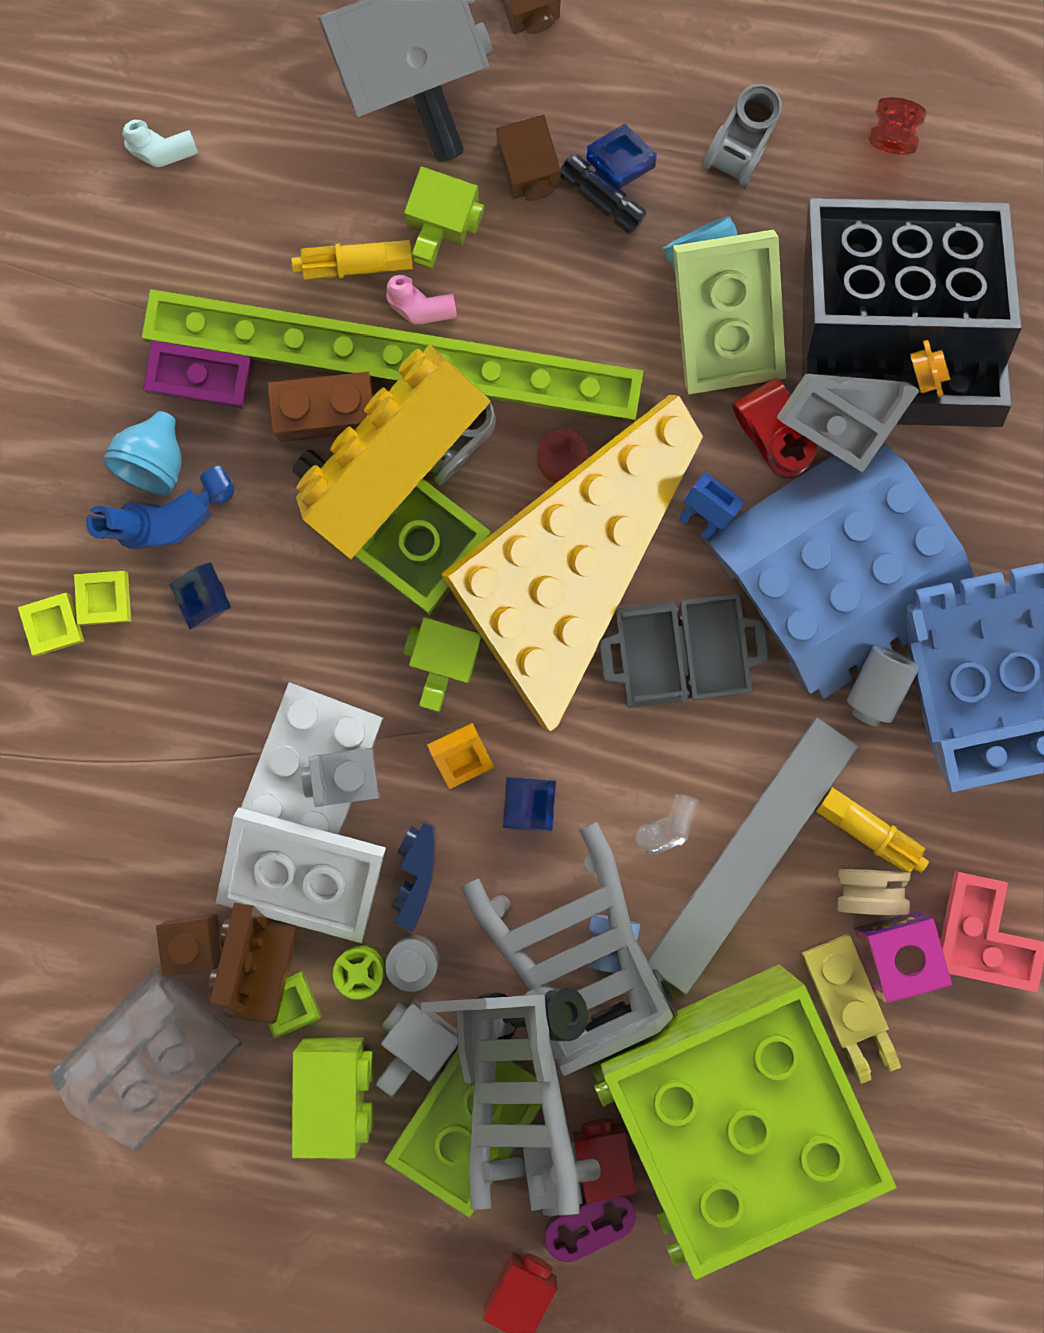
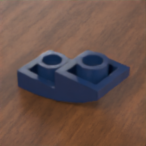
(419, 860)

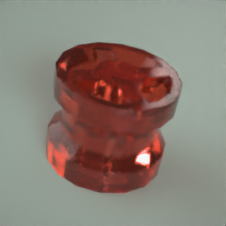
(897, 125)
(559, 463)

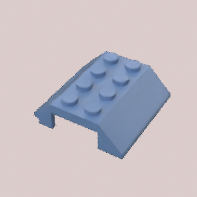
(840, 562)
(982, 675)

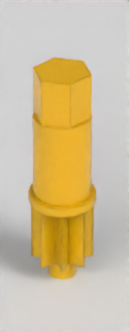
(353, 259)
(873, 832)

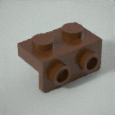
(252, 965)

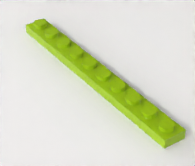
(358, 348)

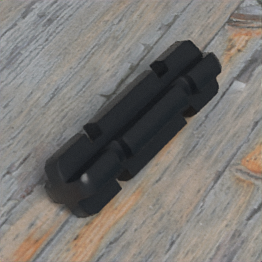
(602, 194)

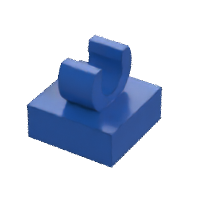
(712, 502)

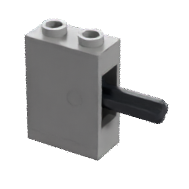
(405, 51)

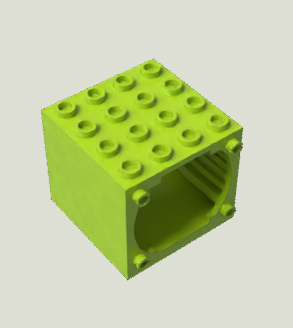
(744, 1122)

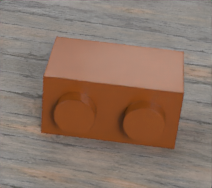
(318, 405)

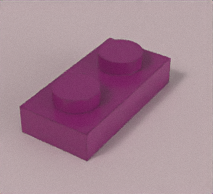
(198, 374)

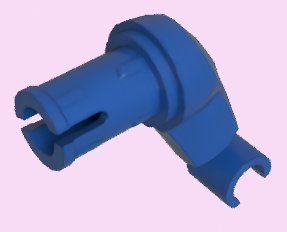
(157, 526)

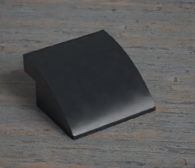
(909, 274)

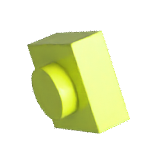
(102, 598)
(51, 624)

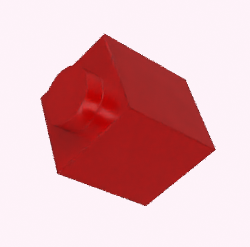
(609, 1148)
(521, 1295)

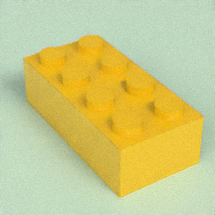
(389, 450)

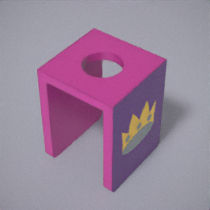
(891, 935)

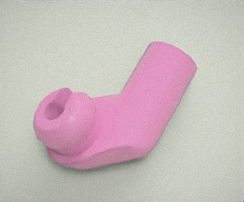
(415, 306)

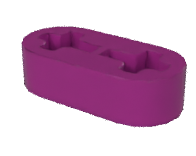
(596, 1235)

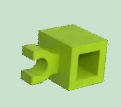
(441, 210)
(443, 653)

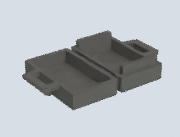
(706, 648)

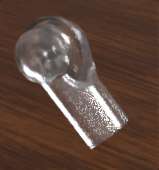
(670, 831)

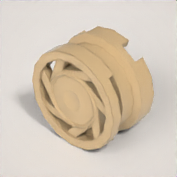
(873, 892)

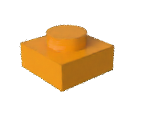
(460, 756)

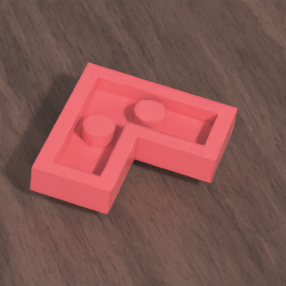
(972, 937)

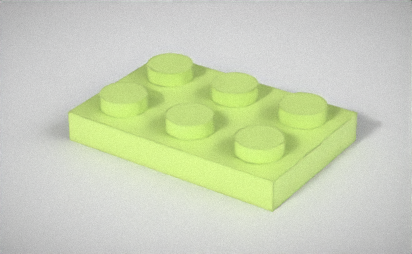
(730, 311)

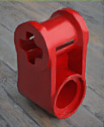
(758, 418)

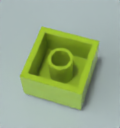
(420, 543)
(329, 1097)

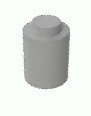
(881, 686)
(412, 963)

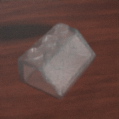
(144, 1060)

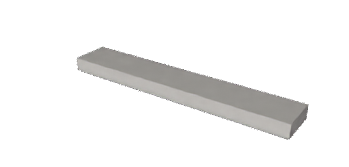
(751, 855)

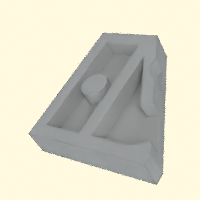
(847, 413)

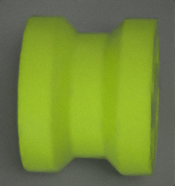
(353, 979)

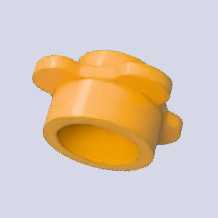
(930, 369)

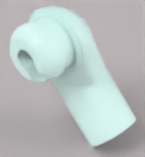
(154, 148)

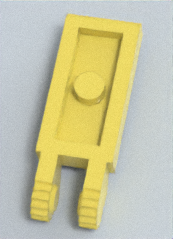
(849, 1002)

